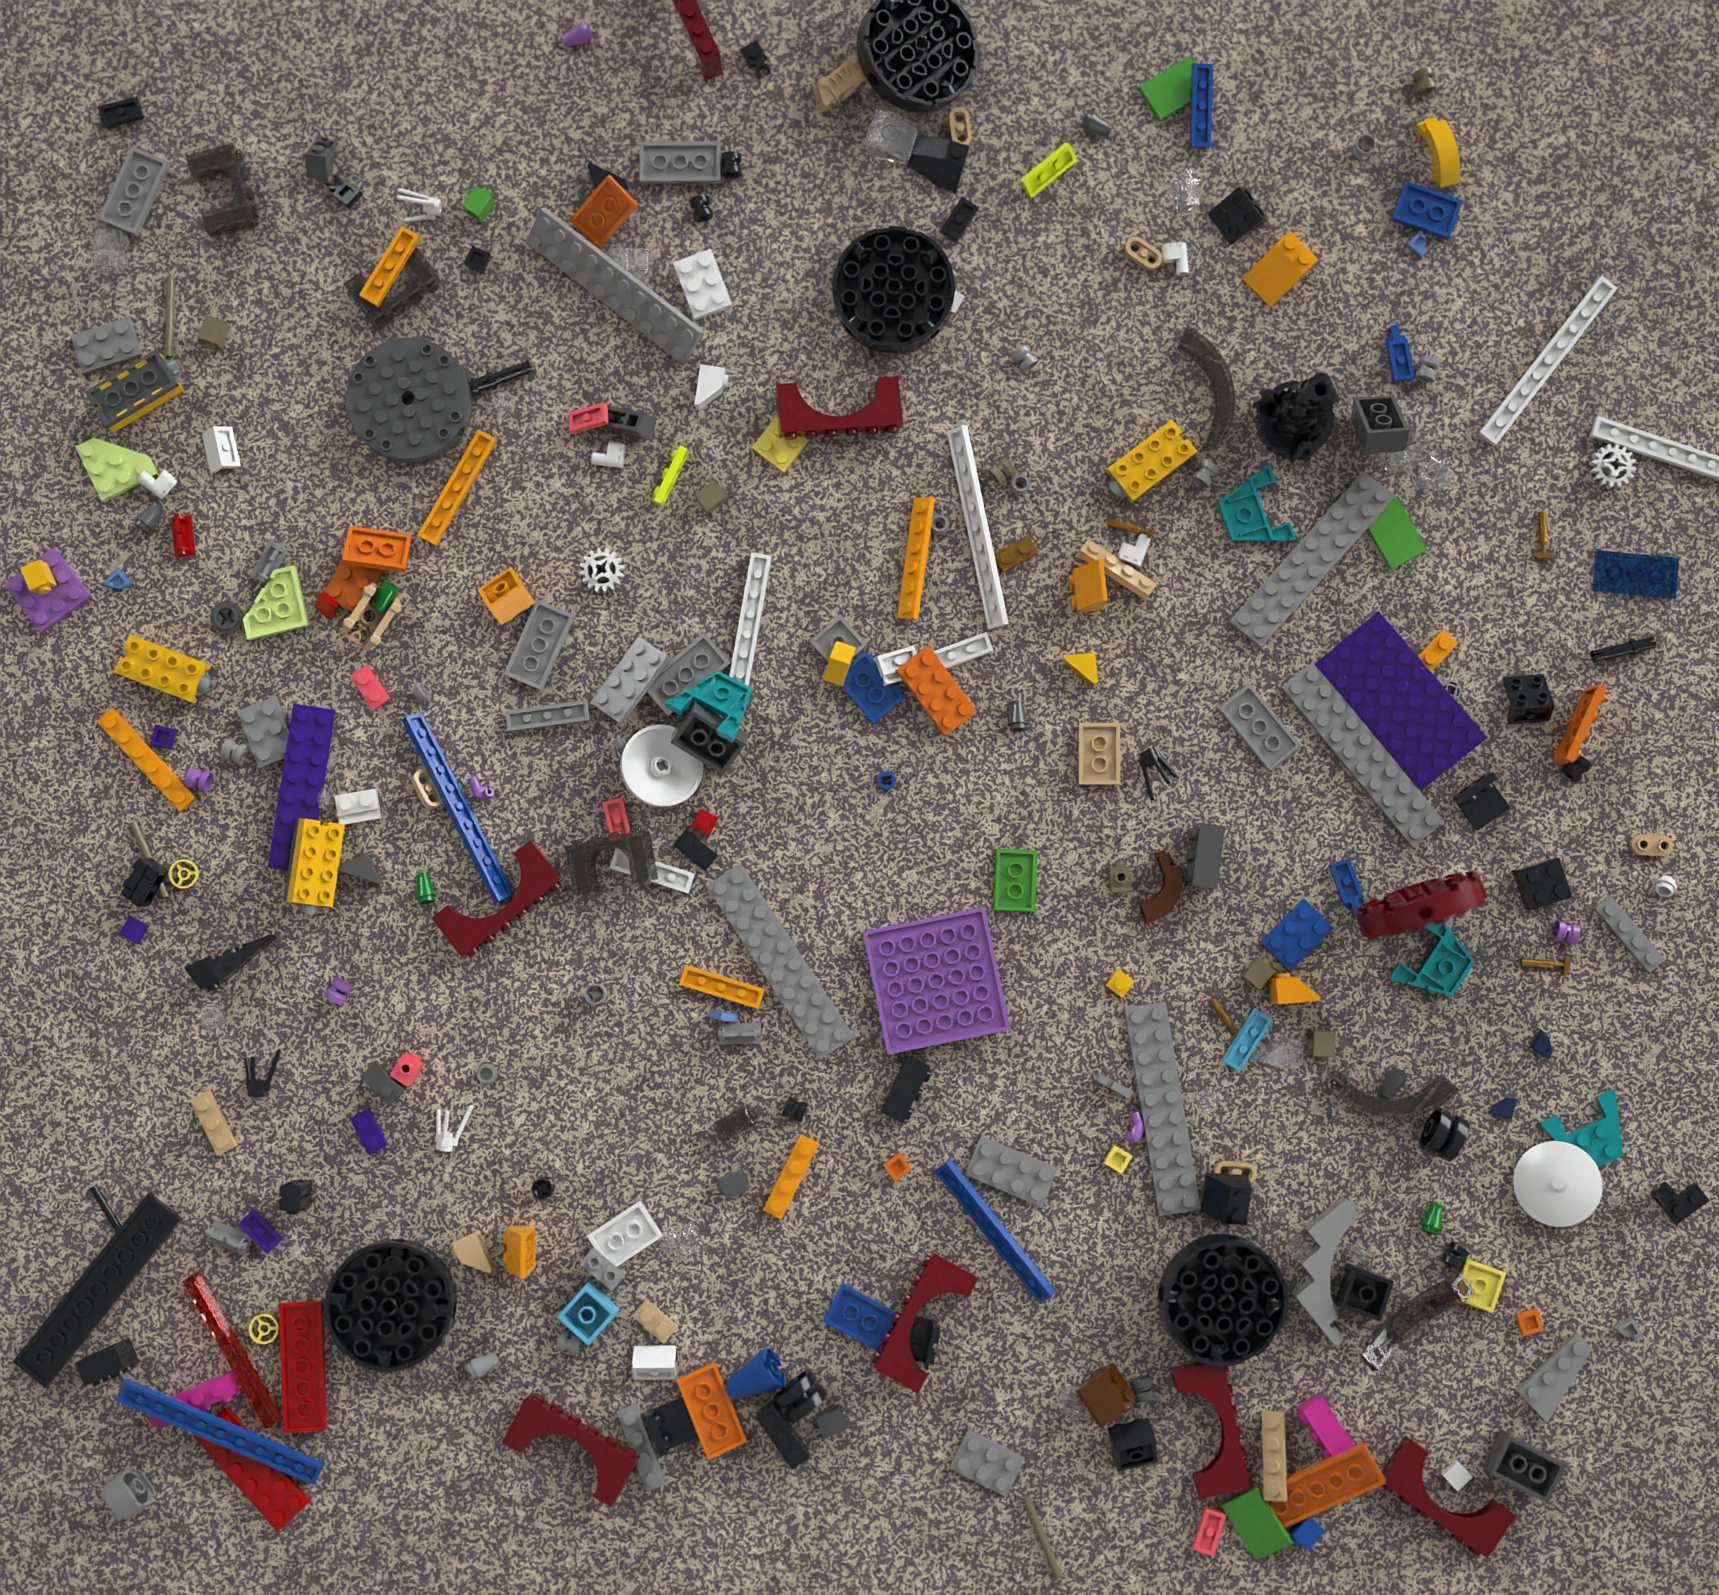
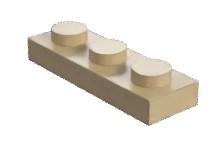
(213, 1122)

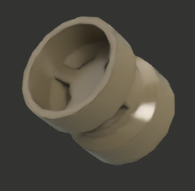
(1424, 81)
(1002, 471)

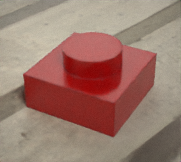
(704, 822)

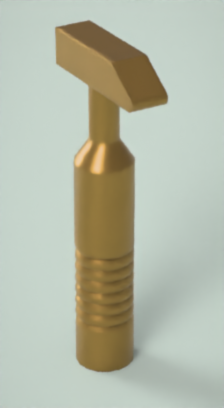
(1542, 526)
(1130, 527)
(1547, 964)
(1224, 1016)

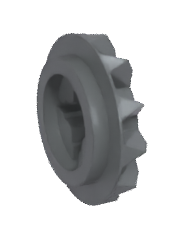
(217, 619)

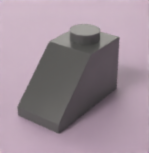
(382, 1083)

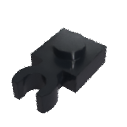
(755, 56)
(344, 192)

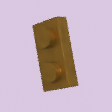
(1015, 553)

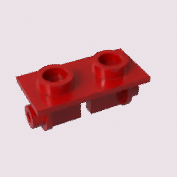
(183, 535)

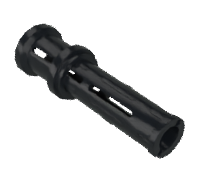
(524, 368)

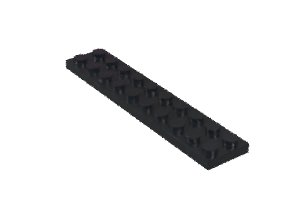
(97, 1290)

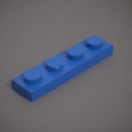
(1201, 105)

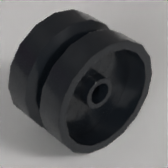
(1444, 1134)
(800, 1396)

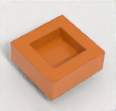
(897, 1166)
(1529, 1322)

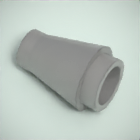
(480, 1366)

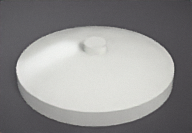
(657, 769)
(1557, 1184)

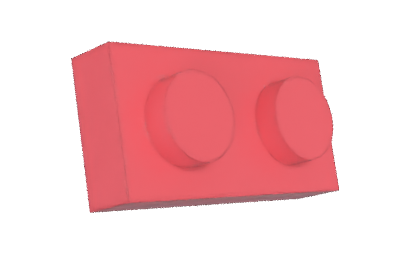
(588, 418)
(370, 687)
(616, 815)
(1209, 1531)

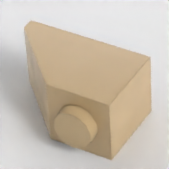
(473, 1252)

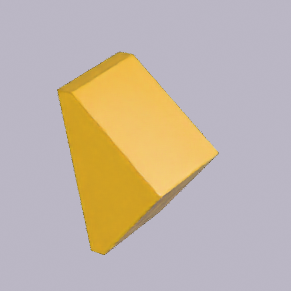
(839, 663)
(1084, 666)

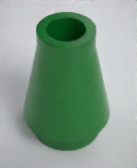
(385, 596)
(424, 889)
(1433, 1219)

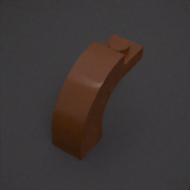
(1169, 893)

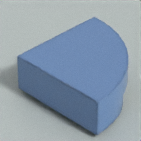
(1418, 244)
(118, 580)
(722, 1016)

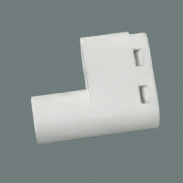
(1176, 253)
(614, 456)
(158, 486)
(1134, 554)

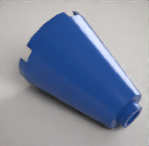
(757, 1376)

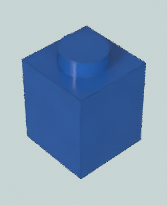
(1306, 1533)

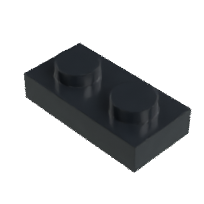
(121, 112)
(959, 219)
(695, 850)
(1687, 1203)

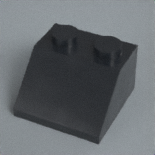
(1227, 1197)
(1133, 1444)

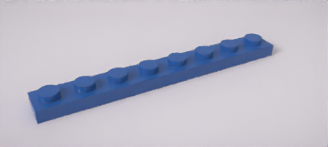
(994, 1231)

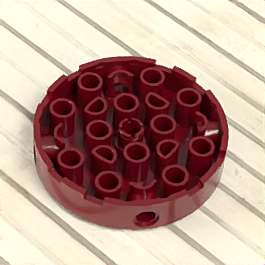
(1420, 905)

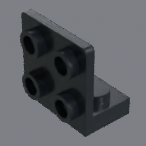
(1237, 214)
(1528, 699)
(1481, 801)
(922, 1339)
(670, 1425)

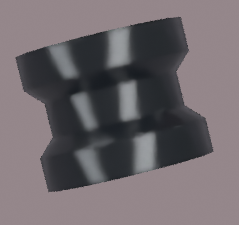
(1664, 1195)

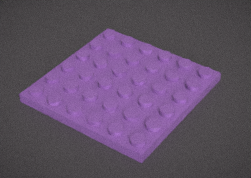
(936, 980)

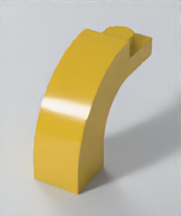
(1443, 151)

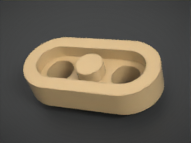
(960, 129)
(1144, 252)
(426, 790)
(1652, 845)
(1236, 1168)

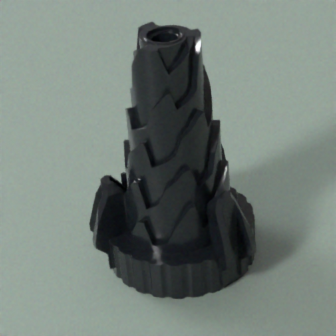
(1296, 416)

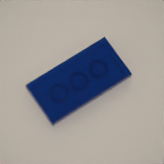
(1635, 574)

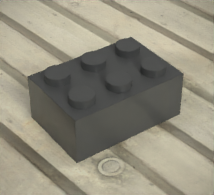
(1379, 424)
(699, 738)
(1204, 856)
(1524, 1466)

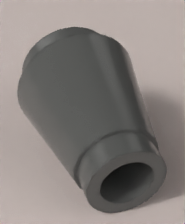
(1095, 124)
(149, 517)
(1017, 718)
(1394, 1081)

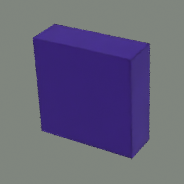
(163, 737)
(134, 929)

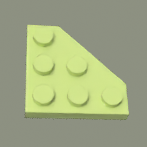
(113, 467)
(277, 606)

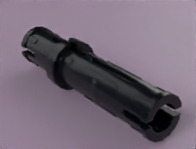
(1631, 647)

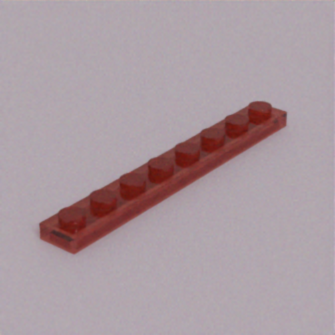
(232, 1350)

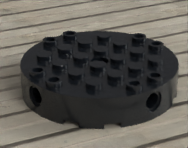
(917, 52)
(886, 318)
(1205, 1275)
(359, 1310)

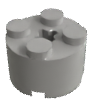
(127, 1493)

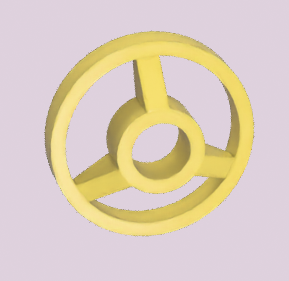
(181, 879)
(261, 1322)

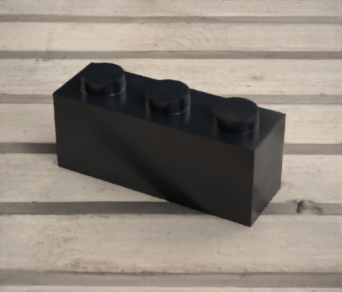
(906, 1089)
(782, 1434)

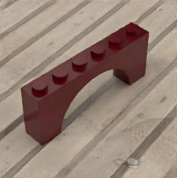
(700, 38)
(799, 419)
(536, 880)
(895, 1357)
(611, 1459)
(1227, 1469)
(1478, 1529)

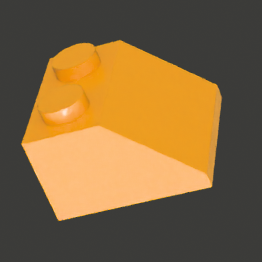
(506, 596)
(1289, 989)

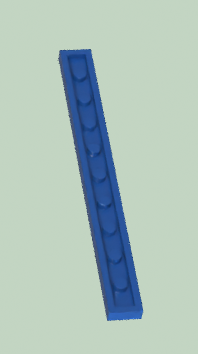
(457, 807)
(219, 1431)

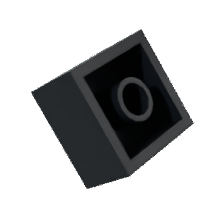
(1542, 884)
(1364, 1292)
(107, 1363)

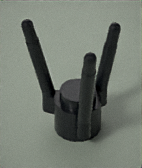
(1153, 758)
(255, 1086)

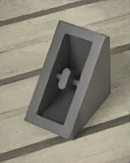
(362, 867)

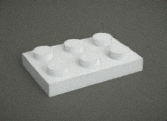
(702, 284)
(625, 1234)

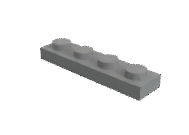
(547, 715)
(1629, 934)
(639, 1440)

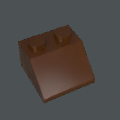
(1106, 1394)

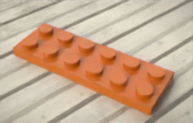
(1328, 1484)

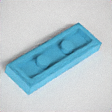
(1247, 1040)

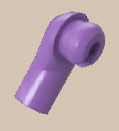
(480, 791)
(1137, 1129)

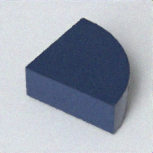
(1542, 1044)
(1504, 1107)

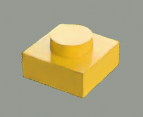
(1119, 983)

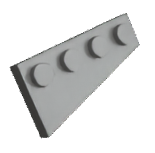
(1552, 1379)

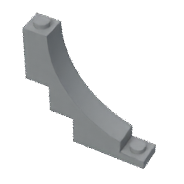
(1315, 1293)

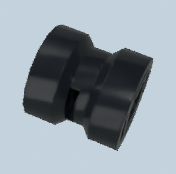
(731, 166)
(701, 208)
(1576, 769)
(799, 1110)
(540, 1190)
(1453, 1260)

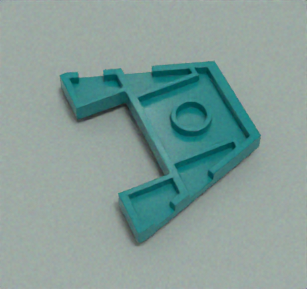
(1245, 515)
(720, 695)
(1442, 969)
(1598, 1139)

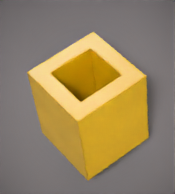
(38, 577)

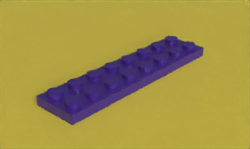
(301, 776)

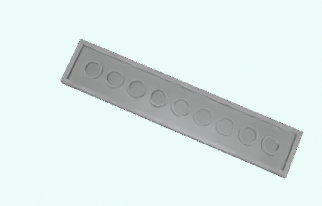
(614, 286)
(1312, 559)
(1362, 755)
(780, 961)
(1162, 1109)

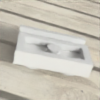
(891, 661)
(358, 807)

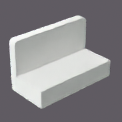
(220, 448)
(654, 1363)

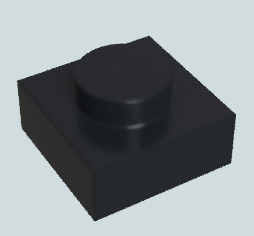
(477, 259)

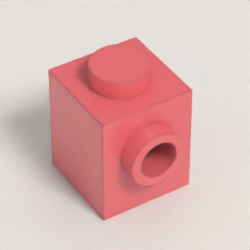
(407, 1068)

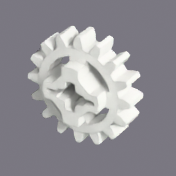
(1605, 471)
(597, 577)

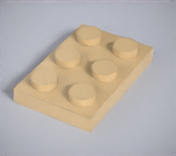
(1098, 753)

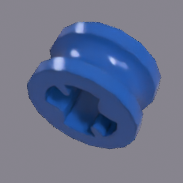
(886, 774)

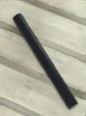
(105, 1207)

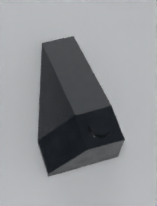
(939, 160)
(214, 970)

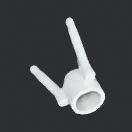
(431, 205)
(444, 1139)

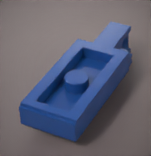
(1399, 355)
(1347, 884)

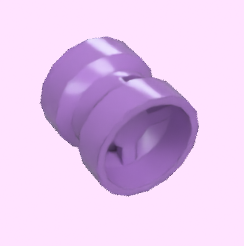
(198, 779)
(1565, 932)
(338, 991)

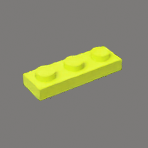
(1048, 170)
(670, 475)

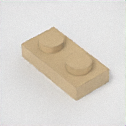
(655, 1321)

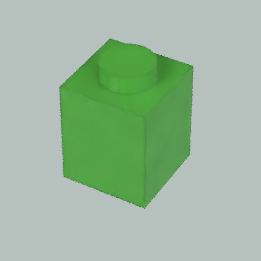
(479, 203)

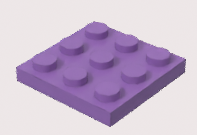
(50, 608)

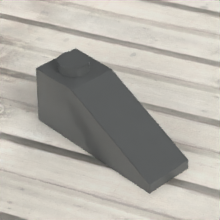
(630, 423)

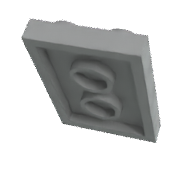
(106, 345)
(265, 731)
(987, 1462)

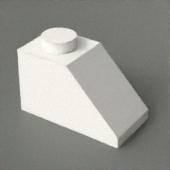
(710, 384)

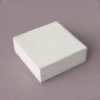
(1456, 1475)

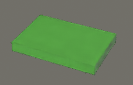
(1169, 90)
(1396, 536)
(1015, 880)
(1256, 1523)

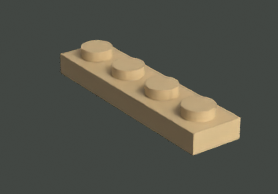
(1118, 569)
(1274, 1456)

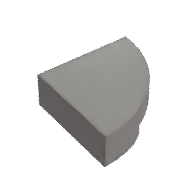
(1628, 1328)

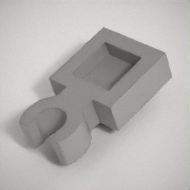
(1117, 1089)

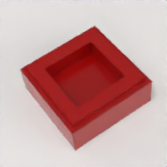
(326, 605)

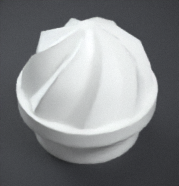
(1665, 886)

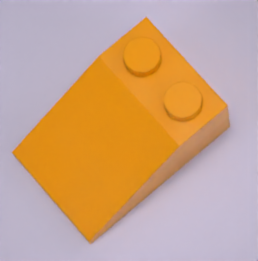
(1280, 269)
(1088, 587)
(520, 1250)

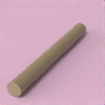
(169, 317)
(146, 852)
(1042, 1536)

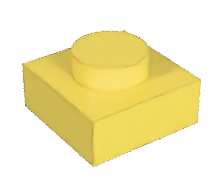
(1117, 1159)

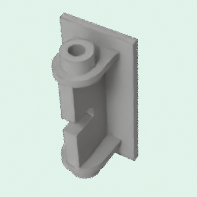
(269, 561)
(740, 1033)
(228, 1237)
(602, 1269)

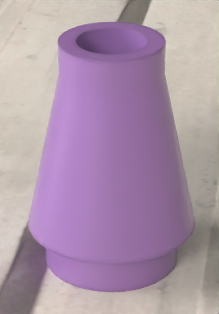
(578, 35)

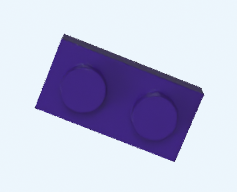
(369, 1131)
(260, 1231)

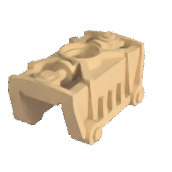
(838, 84)
(376, 626)

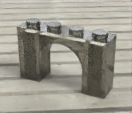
(240, 212)
(421, 281)
(583, 856)

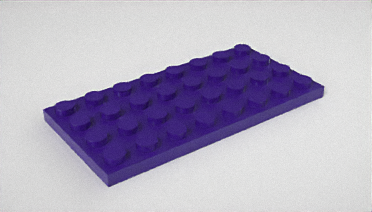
(1400, 701)

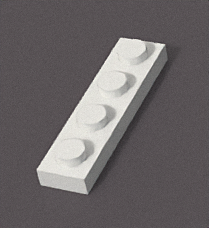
(667, 875)

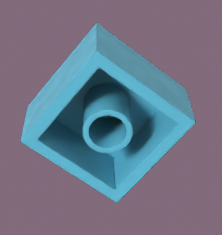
(588, 1313)

